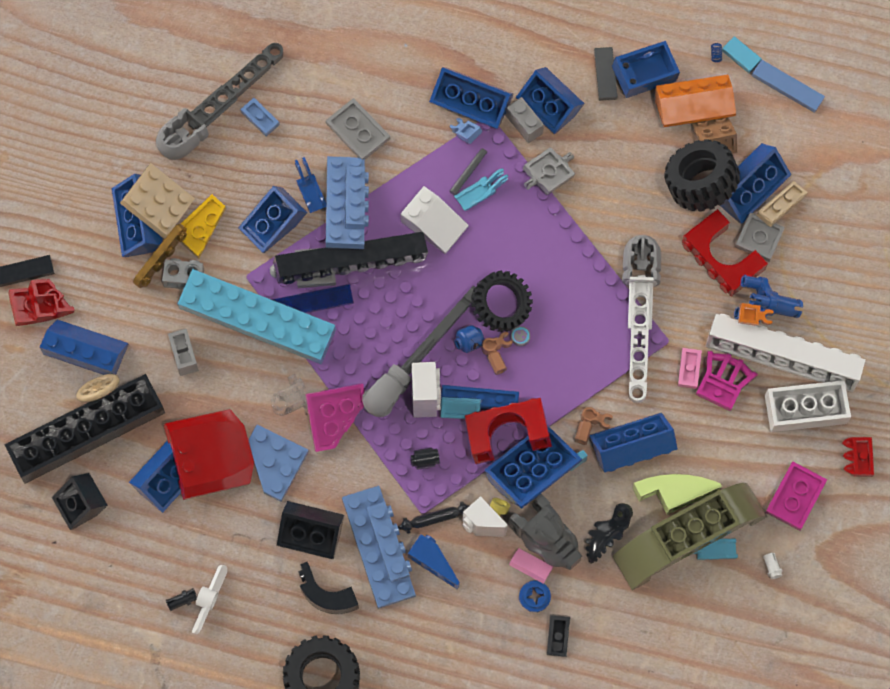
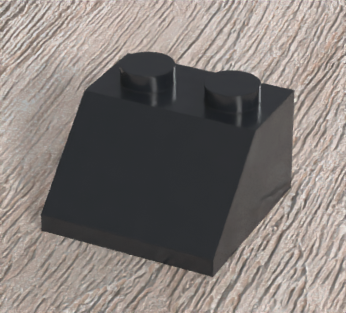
(79, 500)

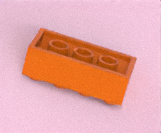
(695, 100)

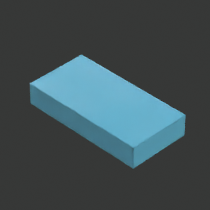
(741, 54)
(459, 407)

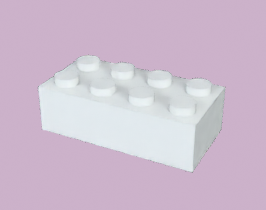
(807, 406)

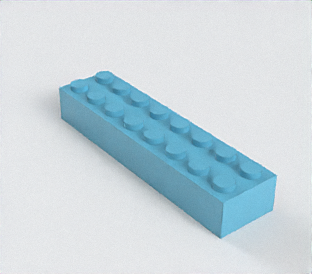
(256, 316)

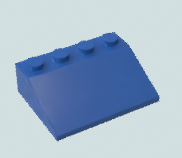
(527, 473)

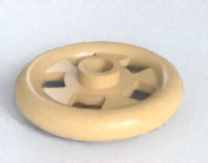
(98, 388)

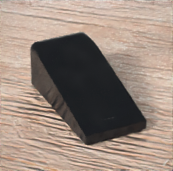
(558, 635)

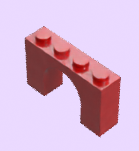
(728, 276)
(484, 423)

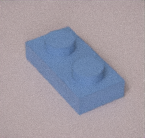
(260, 117)

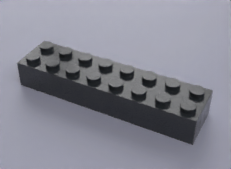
(84, 429)

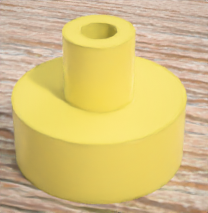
(500, 506)

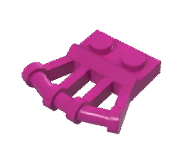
(719, 390)

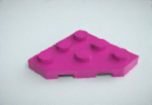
(333, 413)

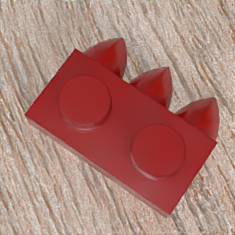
(860, 455)

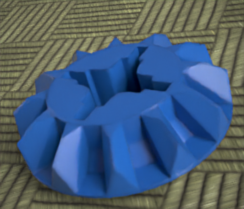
(540, 589)

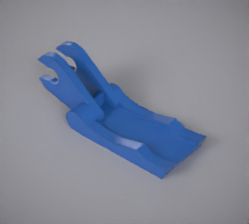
(309, 188)

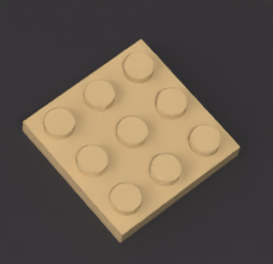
(157, 200)

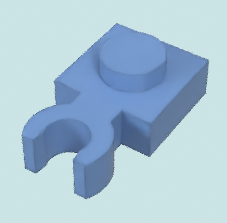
(467, 131)

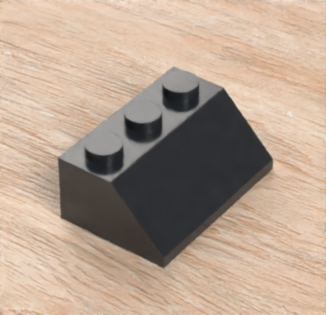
(310, 530)

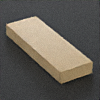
(781, 203)

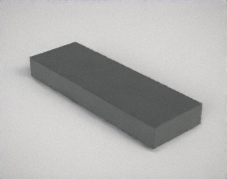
(605, 74)

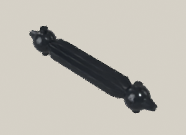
(432, 518)

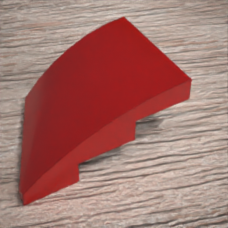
(38, 303)

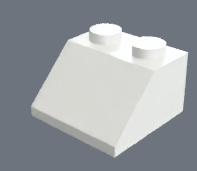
(483, 520)

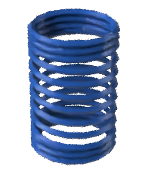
(716, 49)

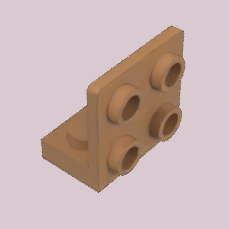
(718, 130)

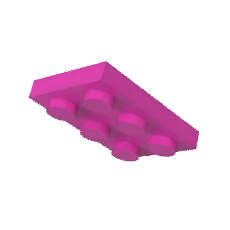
(796, 496)

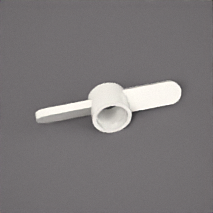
(208, 596)

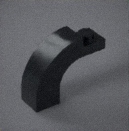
(325, 601)

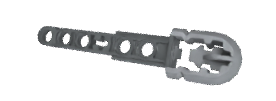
(178, 145)
(386, 391)

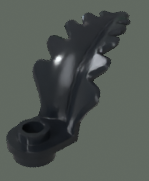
(608, 531)

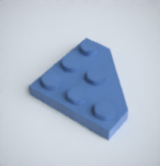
(275, 461)

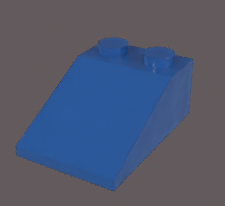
(272, 218)

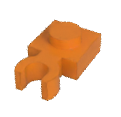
(751, 315)

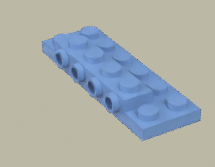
(346, 202)
(379, 546)

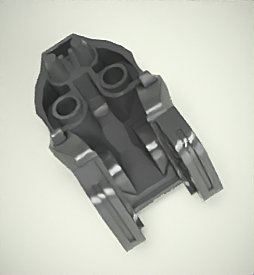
(547, 535)

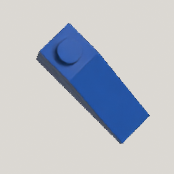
(430, 557)

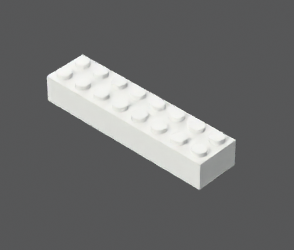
(784, 352)

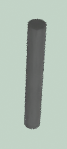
(469, 170)

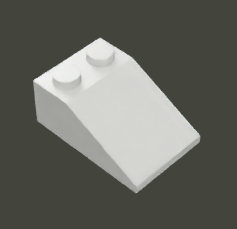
(435, 219)

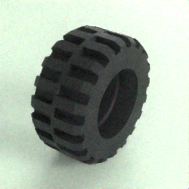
(707, 191)
(316, 649)

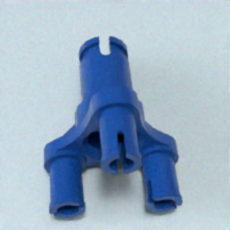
(769, 299)

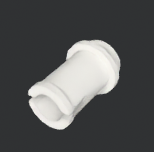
(772, 565)

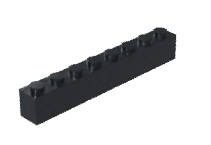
(342, 261)

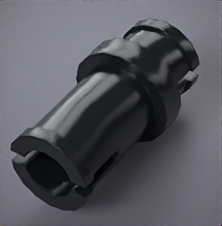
(182, 599)

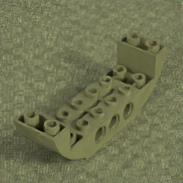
(688, 532)

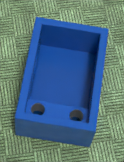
(642, 72)

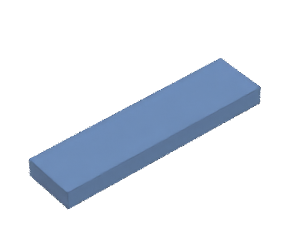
(788, 86)

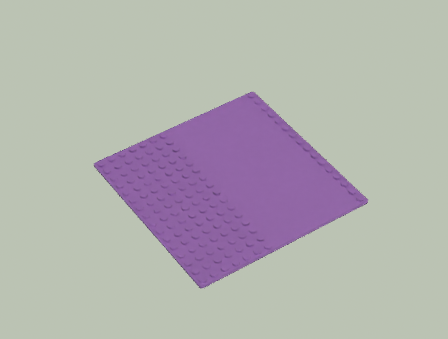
(574, 323)

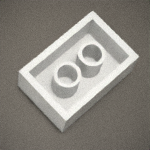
(426, 389)

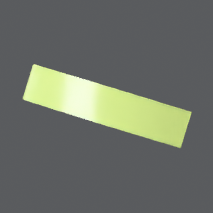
(675, 490)

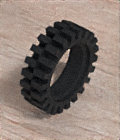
(518, 289)

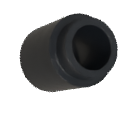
(425, 458)

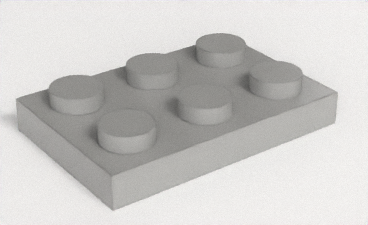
(358, 129)

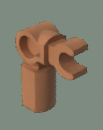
(490, 348)
(588, 417)

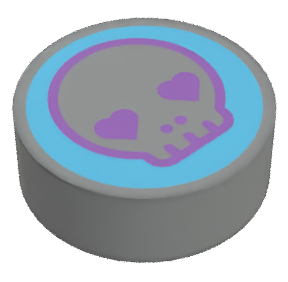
(520, 336)

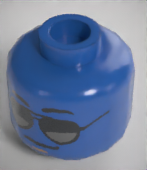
(469, 339)

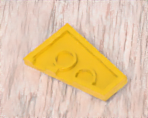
(201, 224)

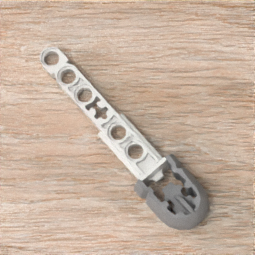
(640, 287)

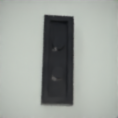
(26, 270)

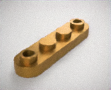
(156, 261)

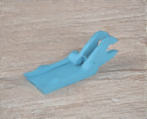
(481, 190)
(718, 550)

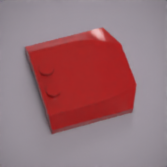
(210, 453)

